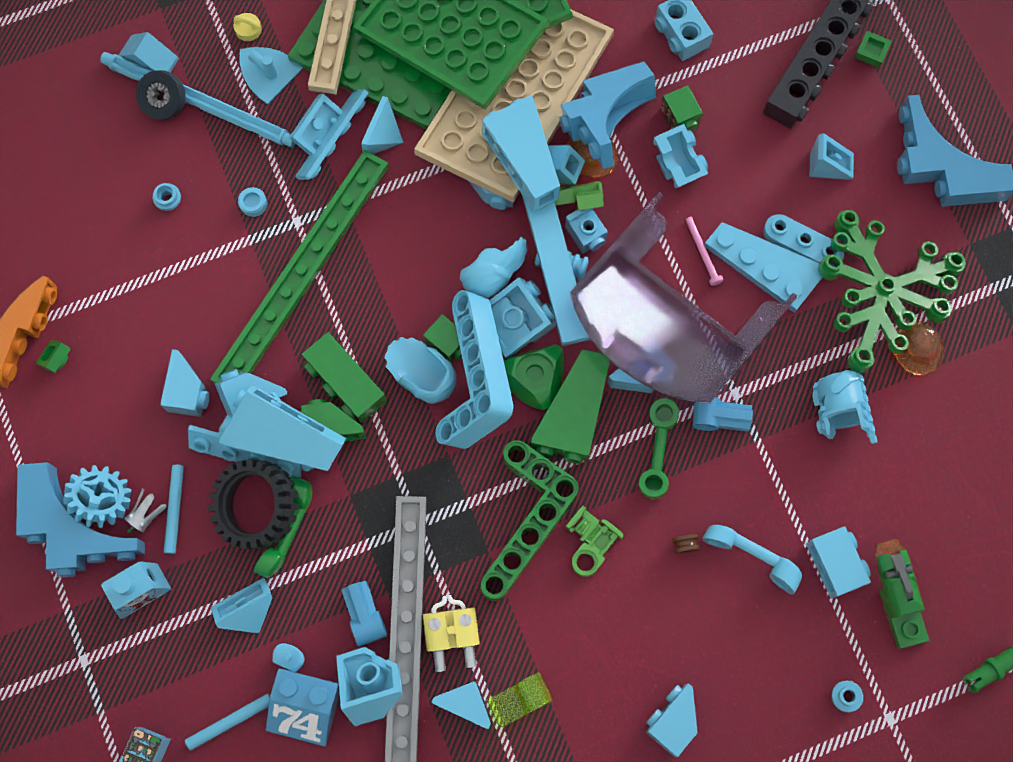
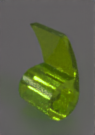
(519, 700)

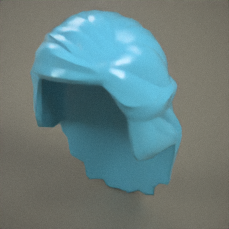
(493, 269)
(421, 370)

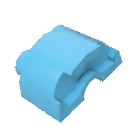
(678, 157)

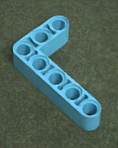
(485, 374)

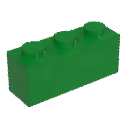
(343, 378)

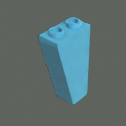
(523, 151)
(279, 431)

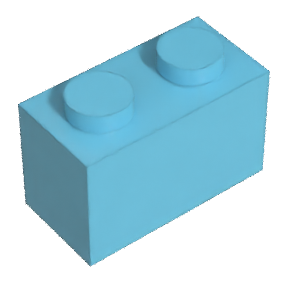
(839, 562)

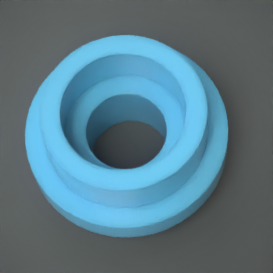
(163, 190)
(838, 700)

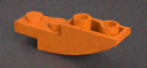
(23, 318)

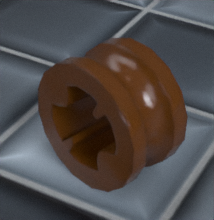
(686, 544)

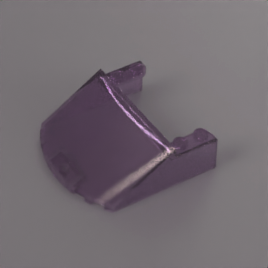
(655, 329)

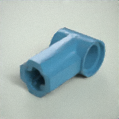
(722, 415)
(365, 619)

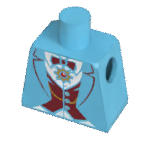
(135, 588)

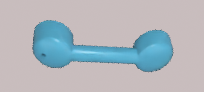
(784, 572)

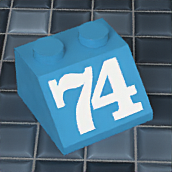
(302, 707)

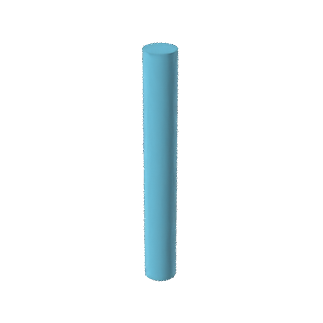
(173, 509)
(227, 722)

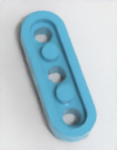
(790, 238)

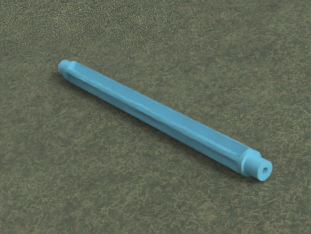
(206, 103)

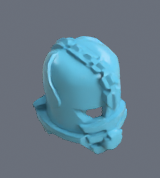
(843, 404)

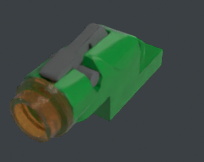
(900, 594)

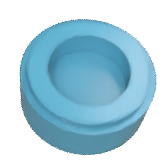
(252, 202)

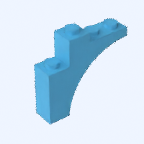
(603, 105)
(957, 175)
(45, 520)

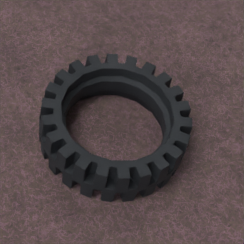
(224, 503)

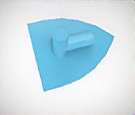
(267, 71)

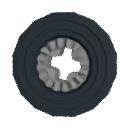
(148, 92)

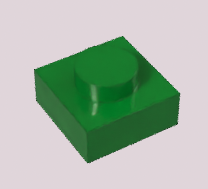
(873, 49)
(53, 356)

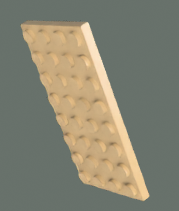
(549, 73)

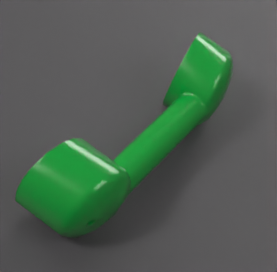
(663, 416)
(274, 558)

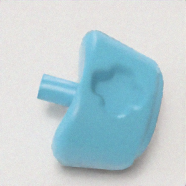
(288, 657)

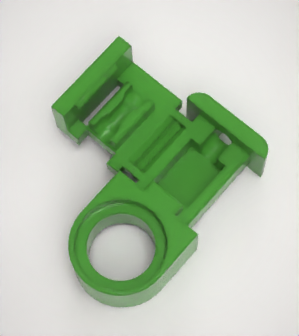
(586, 195)
(597, 537)

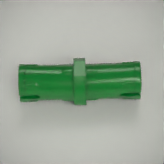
(990, 670)

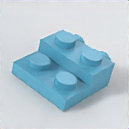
(520, 316)

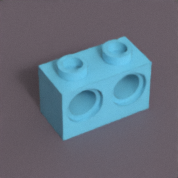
(688, 25)

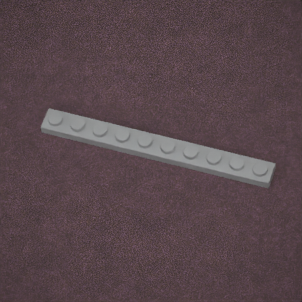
(407, 626)

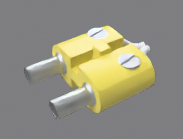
(451, 630)

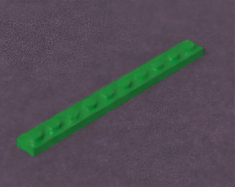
(303, 266)

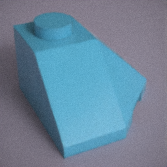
(367, 685)

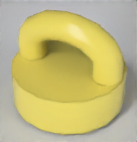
(247, 26)

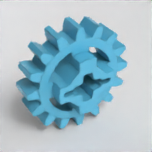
(97, 496)

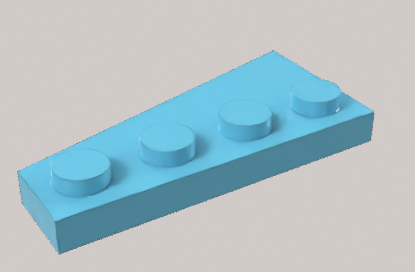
(765, 264)

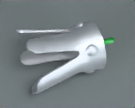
(136, 517)

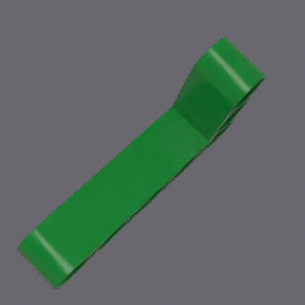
(533, 522)

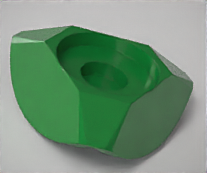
(536, 375)

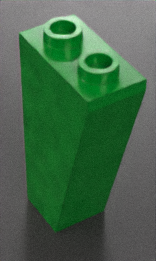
(574, 411)

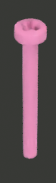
(715, 279)

